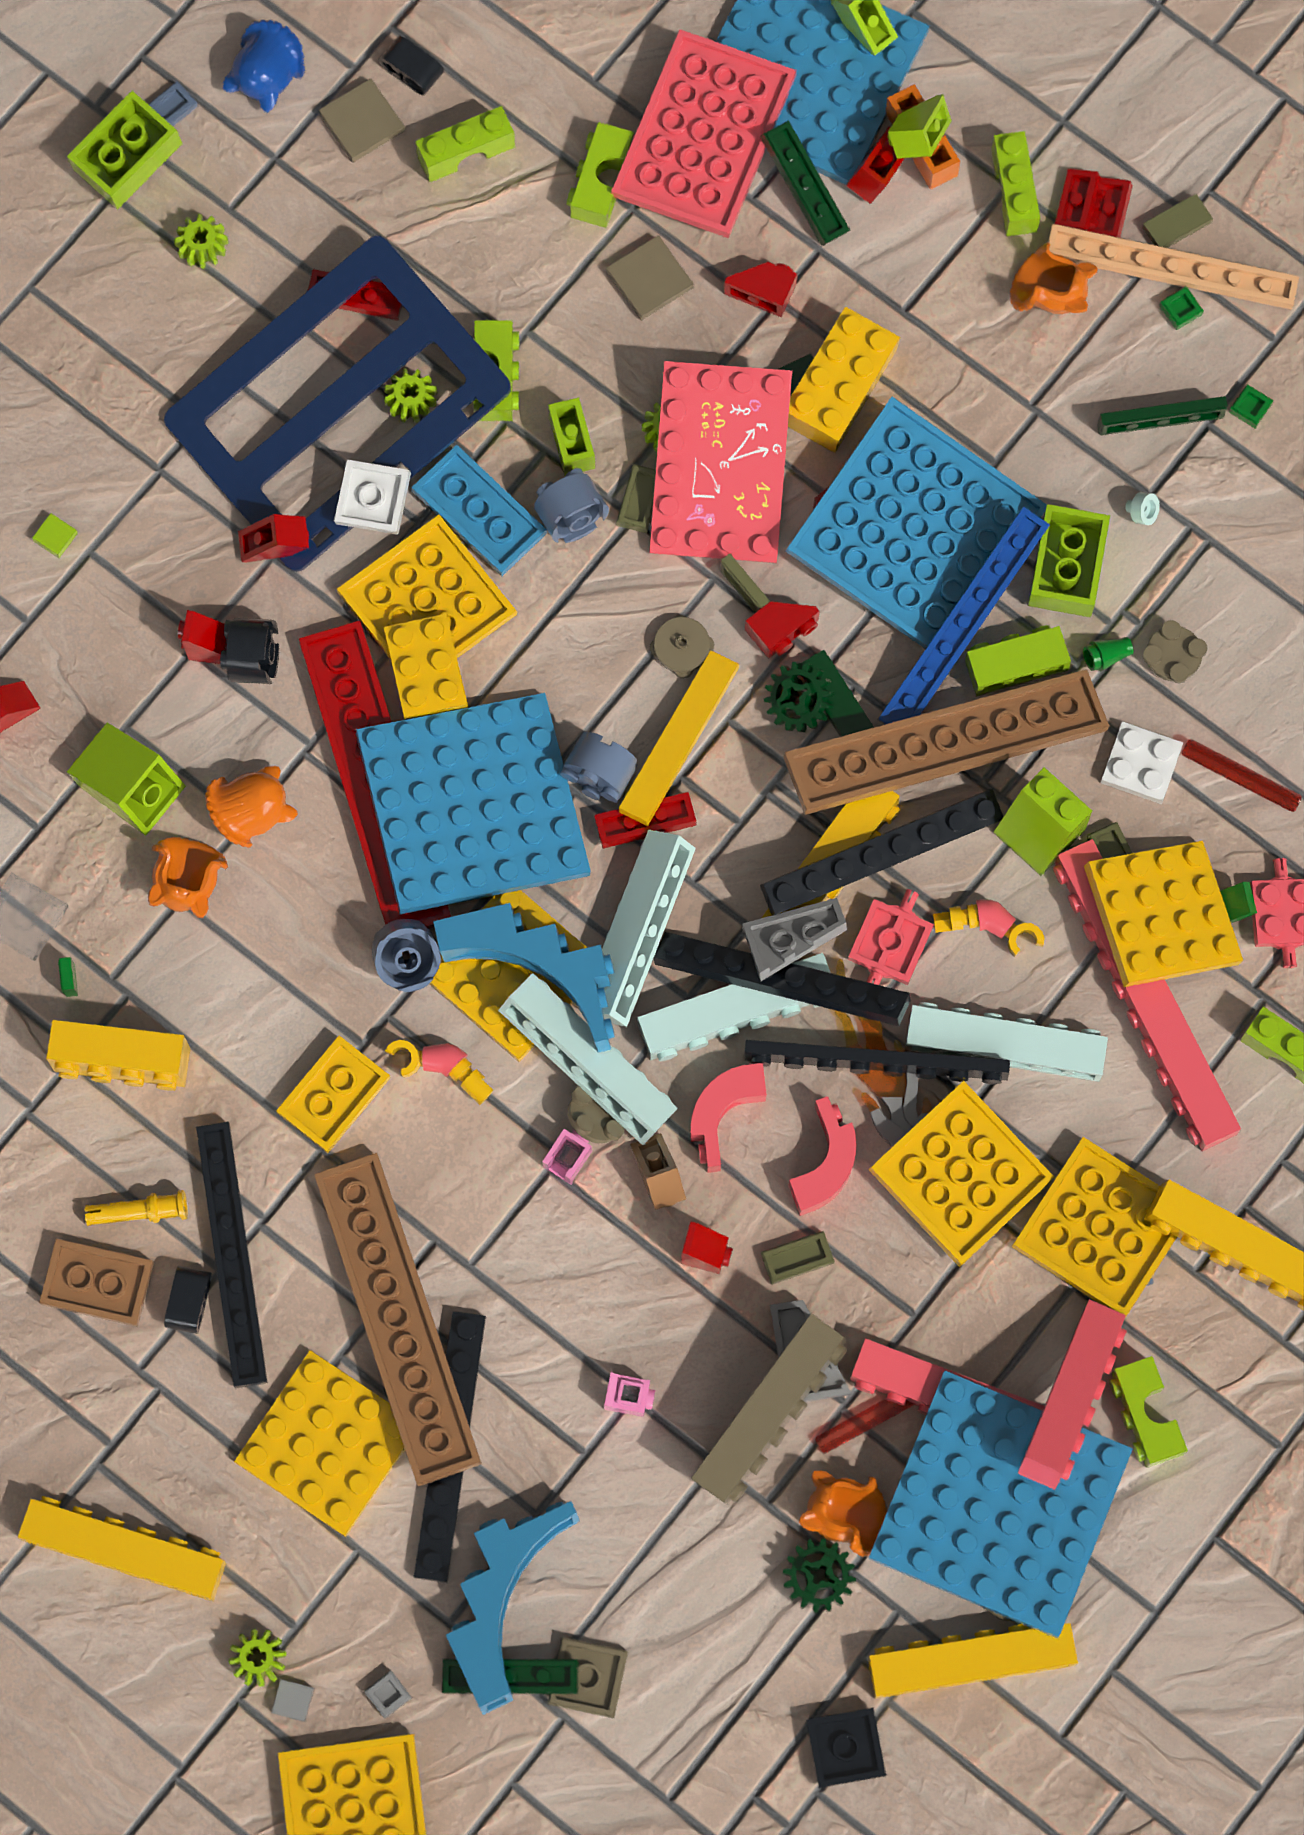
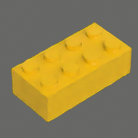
(840, 379)
(118, 1054)

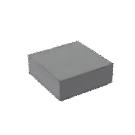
(387, 1694)
(292, 1700)

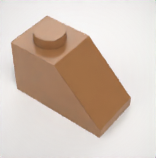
(658, 1172)

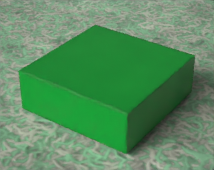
(1181, 308)
(1251, 406)
(1239, 901)
(68, 977)

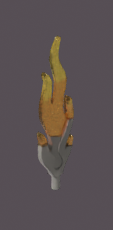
(897, 1093)

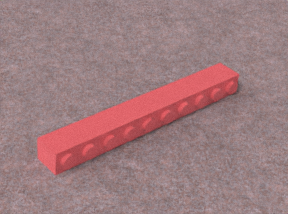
(1157, 1017)

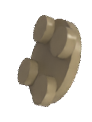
(681, 645)
(1174, 652)
(591, 1119)

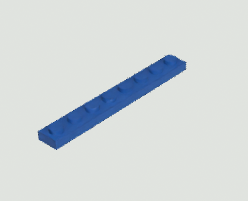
(966, 617)

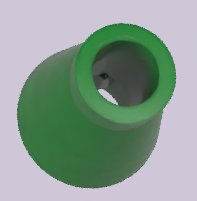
(1105, 653)

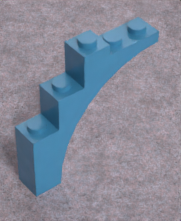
(501, 936)
(488, 1594)

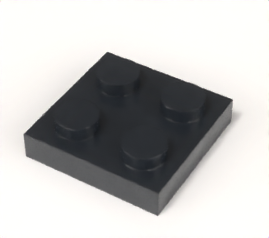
(846, 1747)

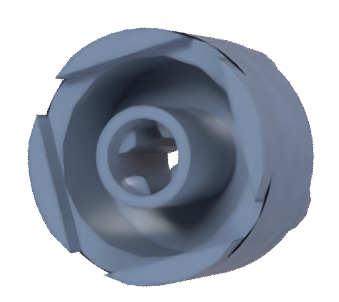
(570, 506)
(599, 767)
(388, 960)

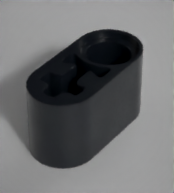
(411, 65)
(187, 1299)

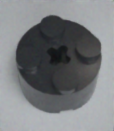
(250, 650)

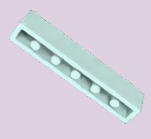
(642, 918)
(716, 1015)
(1022, 1042)
(570, 1045)

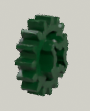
(786, 701)
(833, 1583)

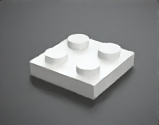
(372, 497)
(1141, 762)

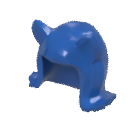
(265, 63)

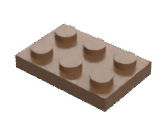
(96, 1282)

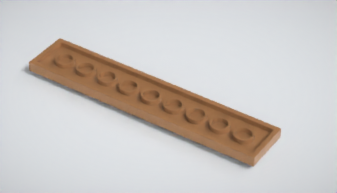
(945, 741)
(397, 1320)

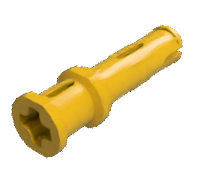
(152, 1208)

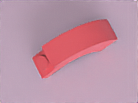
(726, 1091)
(826, 1182)

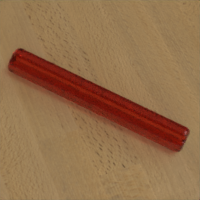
(1241, 775)
(859, 1424)

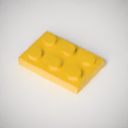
(425, 666)
(333, 1094)

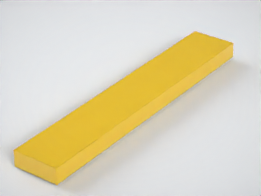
(678, 738)

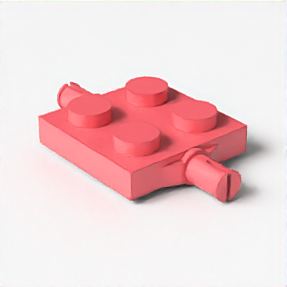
(1279, 912)
(891, 940)

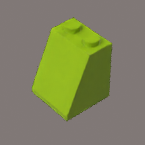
(126, 778)
(1043, 821)

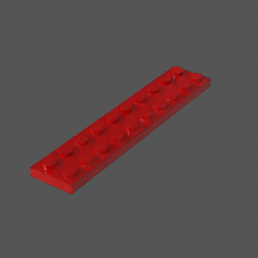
(348, 701)

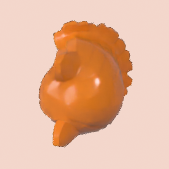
(1051, 283)
(248, 805)
(185, 875)
(845, 1511)

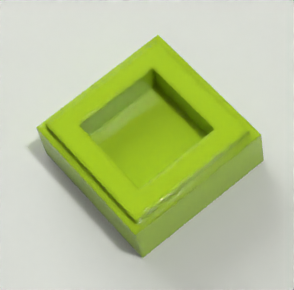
(55, 535)

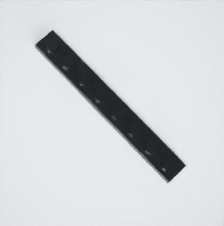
(881, 852)
(790, 982)
(890, 1062)
(231, 1255)
(444, 1494)

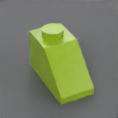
(866, 22)
(920, 128)

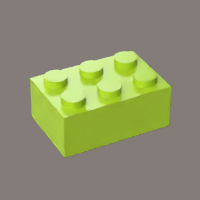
(124, 149)
(1069, 561)

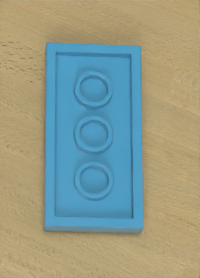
(479, 510)

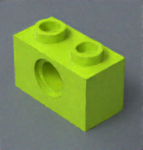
(571, 435)

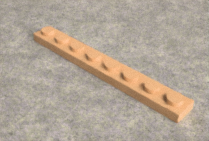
(1175, 267)

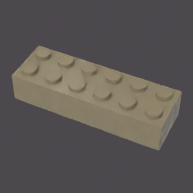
(769, 1410)

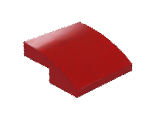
(1094, 202)

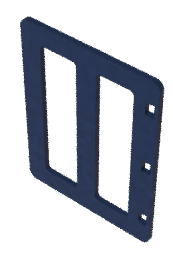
(427, 324)

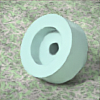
(1143, 508)

